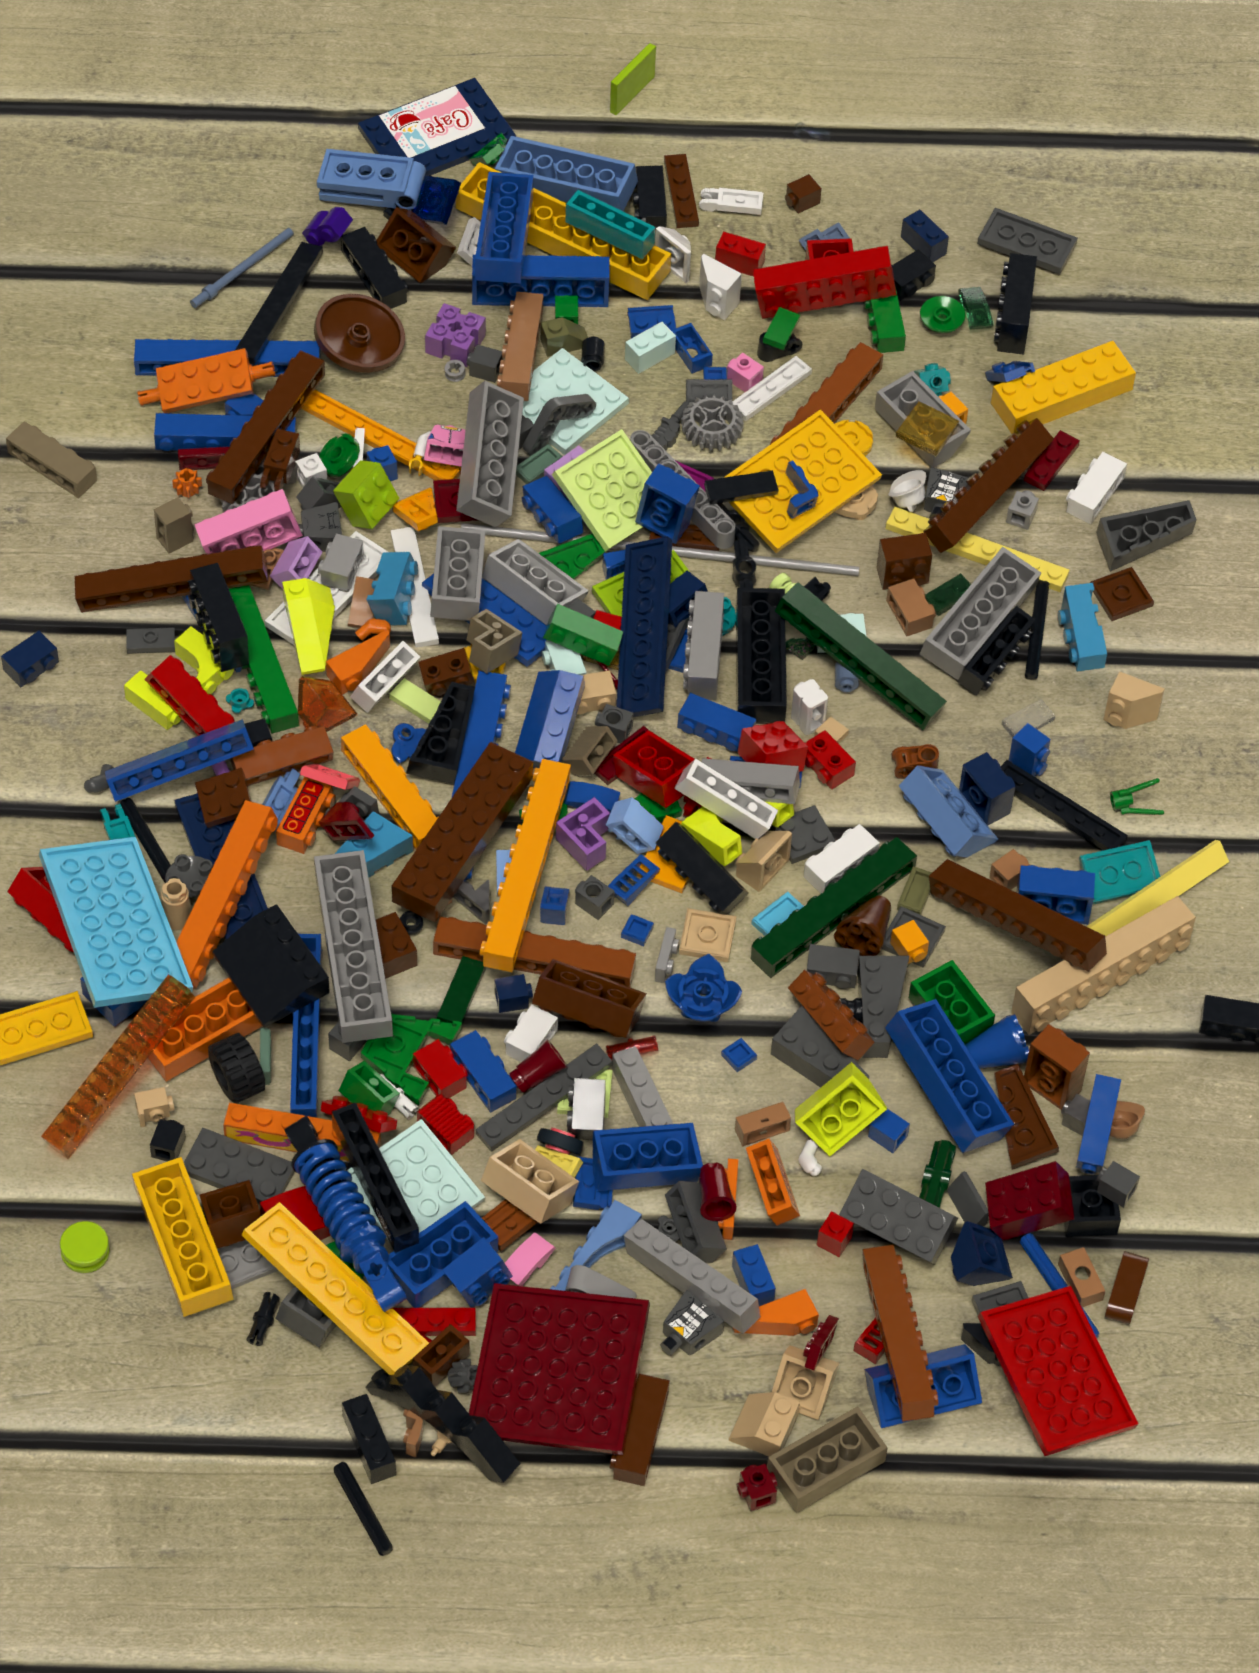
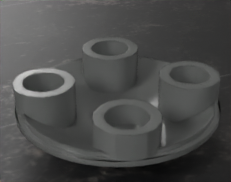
(191, 871)

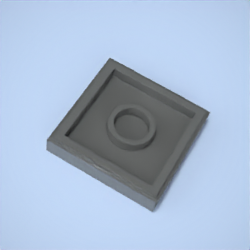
(932, 930)

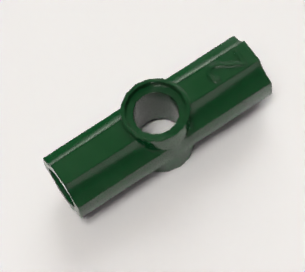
(938, 1172)

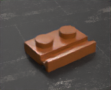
(508, 1223)

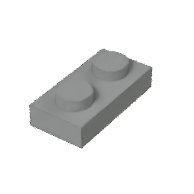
(664, 963)

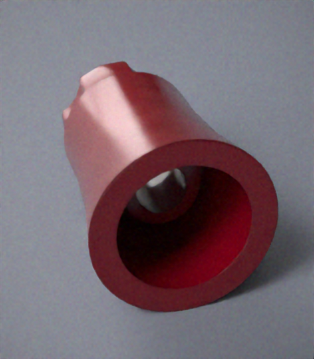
(538, 1066)
(716, 1196)

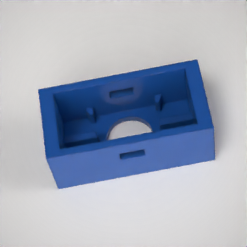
(688, 338)

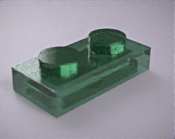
(947, 594)

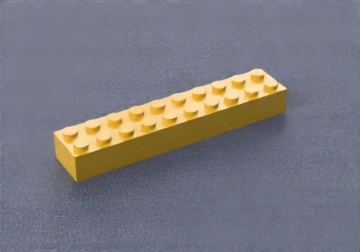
(555, 236)

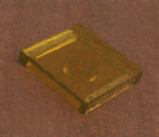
(927, 428)

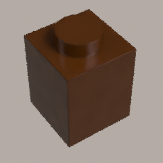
(803, 194)

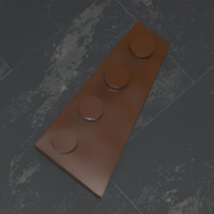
(1030, 1135)

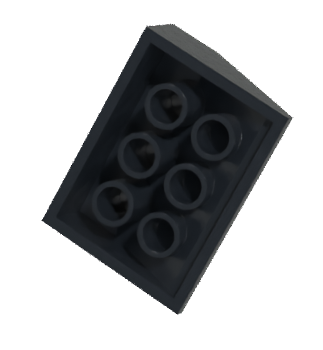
(272, 966)

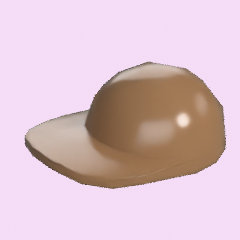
(1126, 1119)

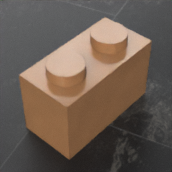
(910, 607)

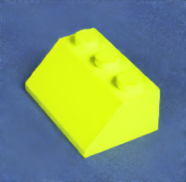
(839, 1109)

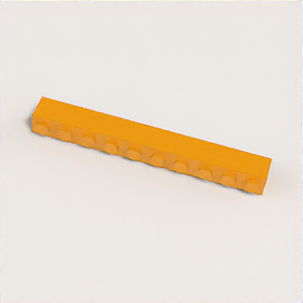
(526, 866)

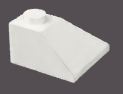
(679, 246)

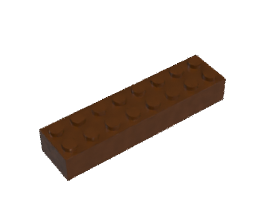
(462, 832)

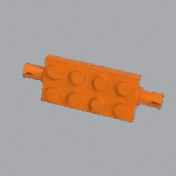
(205, 381)

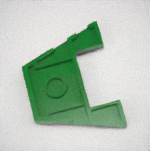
(394, 1054)

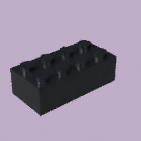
(1015, 303)
(218, 617)

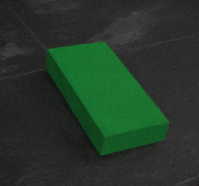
(781, 328)

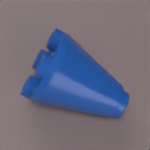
(1000, 1045)

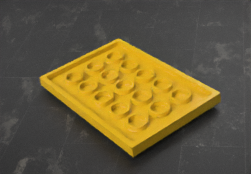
(828, 463)

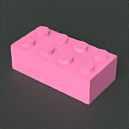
(258, 522)

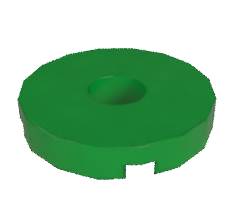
(348, 449)

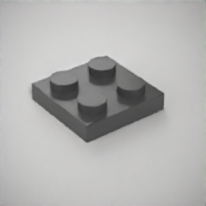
(808, 833)

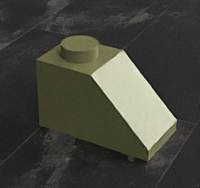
(561, 334)

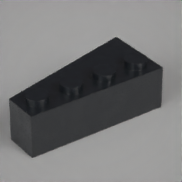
(443, 740)

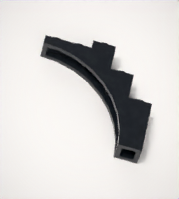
(443, 1411)

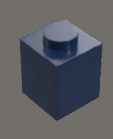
(512, 993)

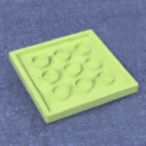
(606, 488)

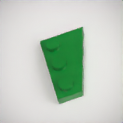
(575, 555)

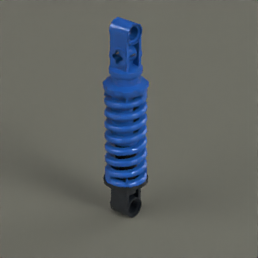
(343, 1210)

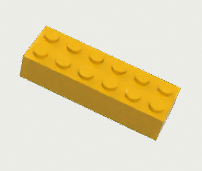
(1064, 386)
(182, 1237)

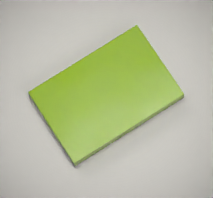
(632, 79)

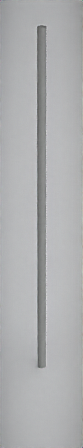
(681, 551)

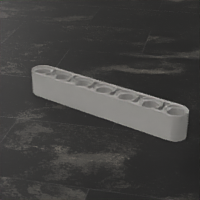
(706, 517)

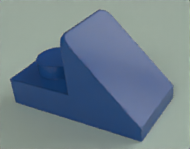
(554, 905)

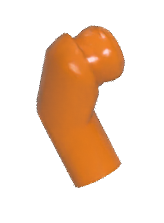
(372, 626)

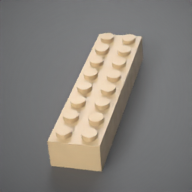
(1129, 952)

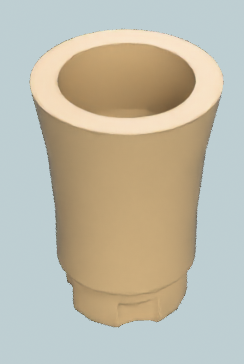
(176, 903)

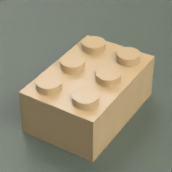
(530, 1181)

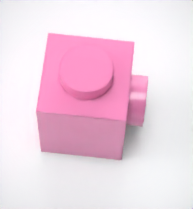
(744, 372)

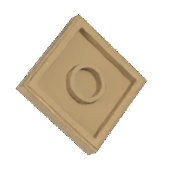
(707, 934)

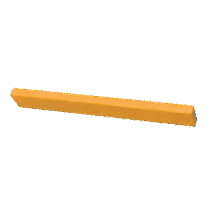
(375, 434)

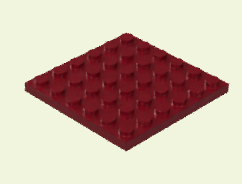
(560, 1367)

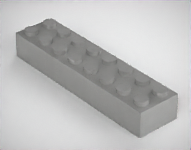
(353, 946)

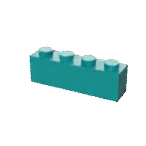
(610, 224)

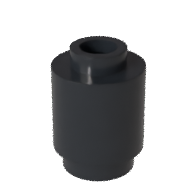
(593, 353)

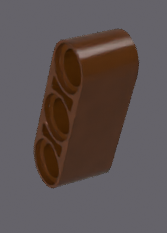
(1126, 1287)

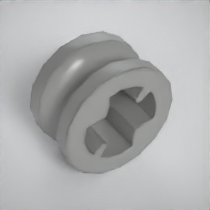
(455, 364)

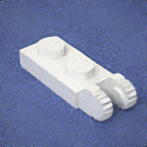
(731, 200)

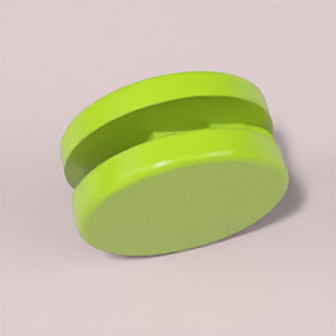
(84, 1247)

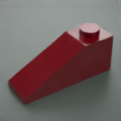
(345, 823)

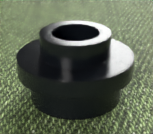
(411, 917)

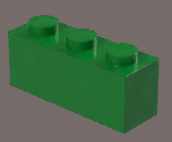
(886, 324)
(583, 634)

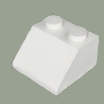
(719, 287)

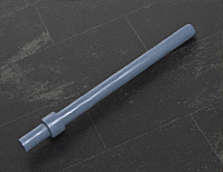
(211, 290)

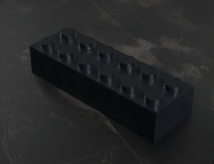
(760, 655)

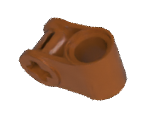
(914, 756)

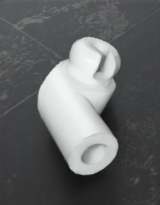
(807, 1159)

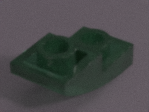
(976, 308)

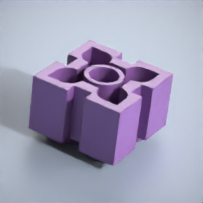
(454, 334)

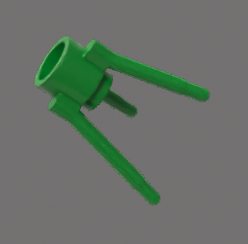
(1123, 798)

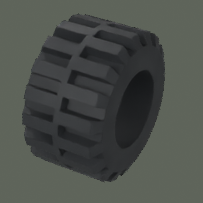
(236, 1068)

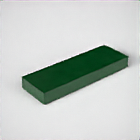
(461, 990)

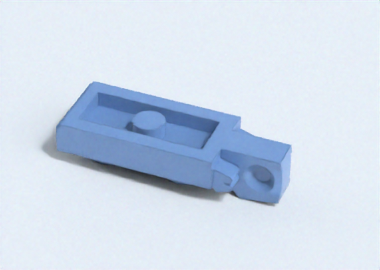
(282, 794)

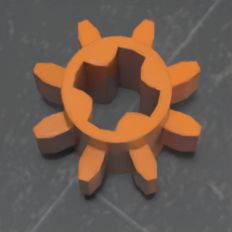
(187, 482)

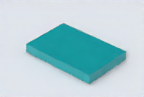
(1121, 870)

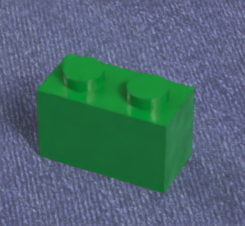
(368, 1087)

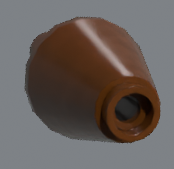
(865, 927)

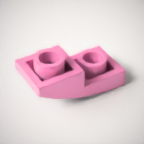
(527, 1257)

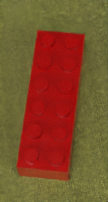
(825, 281)

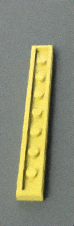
(1164, 888)

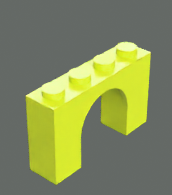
(191, 649)
(719, 839)

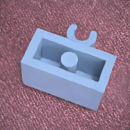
(634, 825)

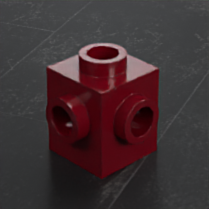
(757, 1486)

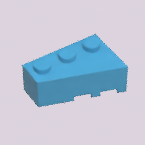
(394, 587)
(1081, 628)
(385, 846)

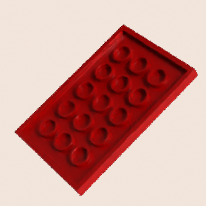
(1057, 1370)

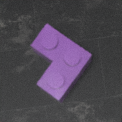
(581, 832)

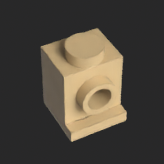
(153, 1105)

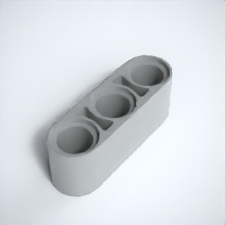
(589, 1281)

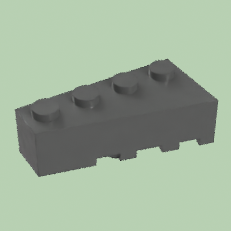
(1143, 531)
(880, 992)
(809, 1049)

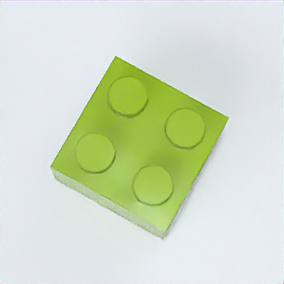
(366, 494)

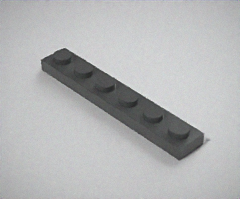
(542, 1098)

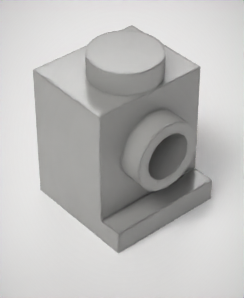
(1025, 505)

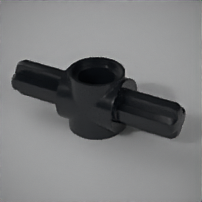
(741, 528)
(743, 562)

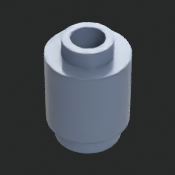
(845, 679)

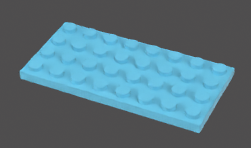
(113, 919)

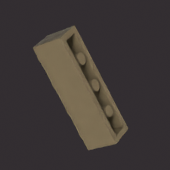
(51, 459)

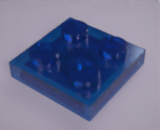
(436, 199)

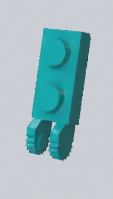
(119, 827)

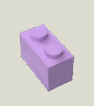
(296, 561)

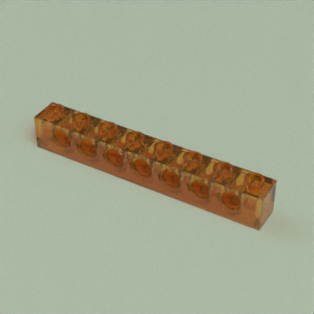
(118, 1066)

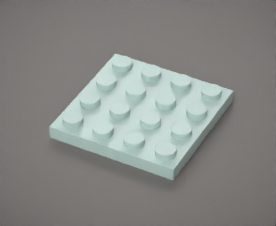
(567, 376)
(425, 1176)

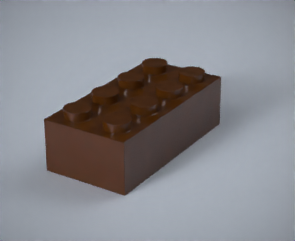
(588, 998)

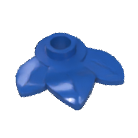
(405, 746)

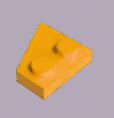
(417, 510)

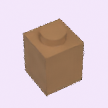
(1007, 868)

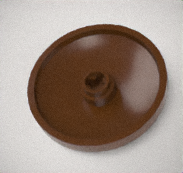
(359, 333)

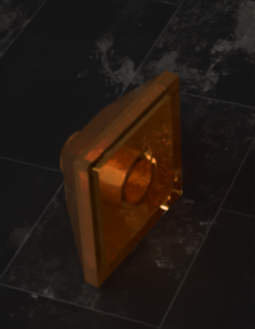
(322, 704)

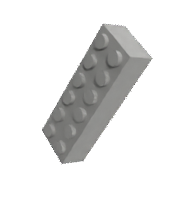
(490, 454)
(980, 612)

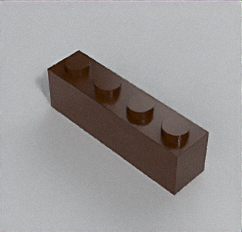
(643, 1430)

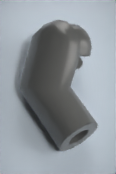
(98, 782)

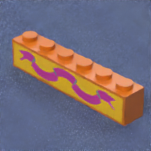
(267, 1127)

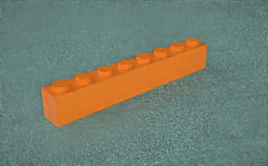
(224, 887)

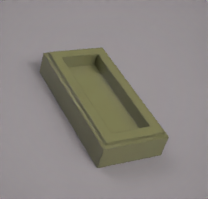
(915, 891)

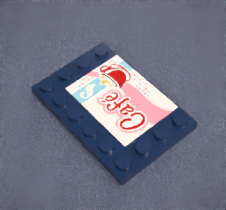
(438, 128)

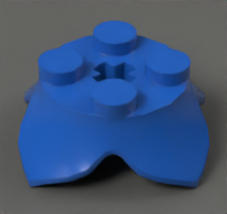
(707, 978)

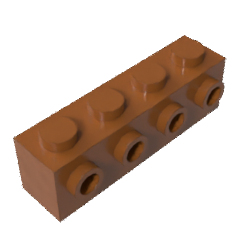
(280, 756)
(831, 1014)

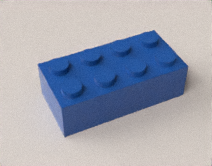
(421, 1265)

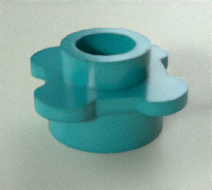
(237, 695)

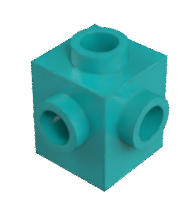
(935, 378)

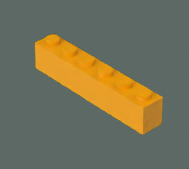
(388, 782)

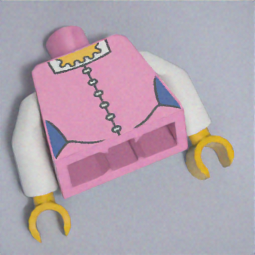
(440, 445)

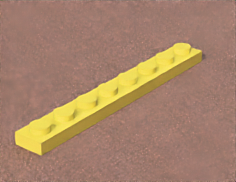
(976, 548)

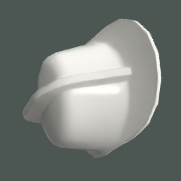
(909, 489)

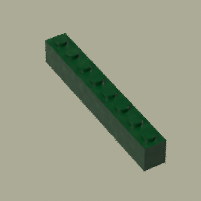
(860, 656)
(827, 910)

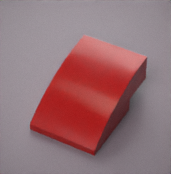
(301, 1206)

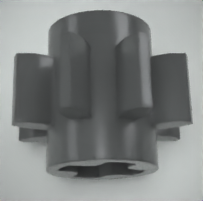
(462, 1375)

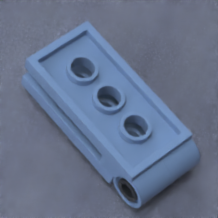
(370, 179)

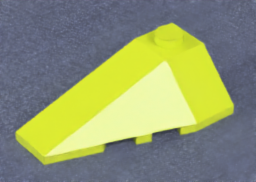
(310, 619)

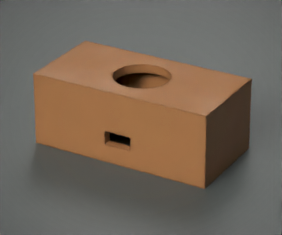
(773, 1119)
(1088, 1290)

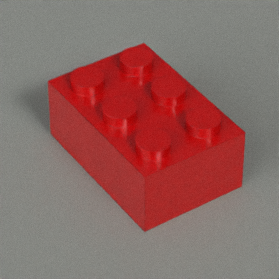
(652, 767)

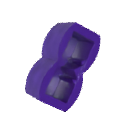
(327, 226)

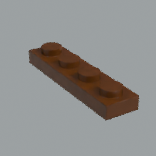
(681, 191)

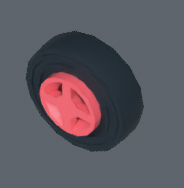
(560, 1141)

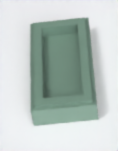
(534, 466)
(265, 1053)

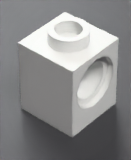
(310, 467)

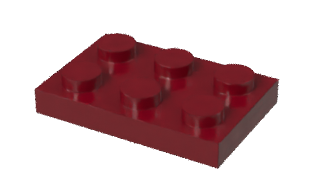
(446, 501)

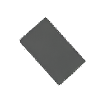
(968, 1200)

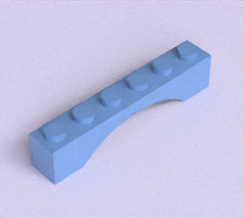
(602, 1239)

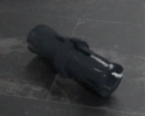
(263, 1319)

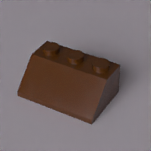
(414, 245)

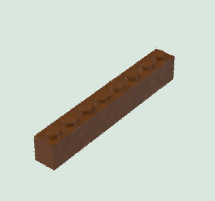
(275, 412)
(988, 485)
(166, 578)
(1018, 915)

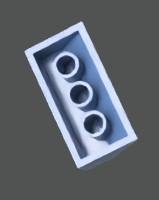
(946, 811)

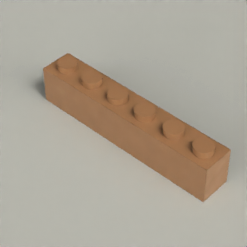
(521, 343)

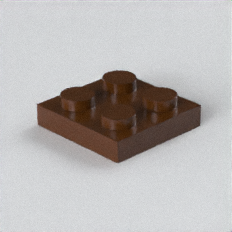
(222, 796)

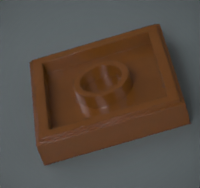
(1122, 594)

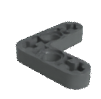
(552, 412)

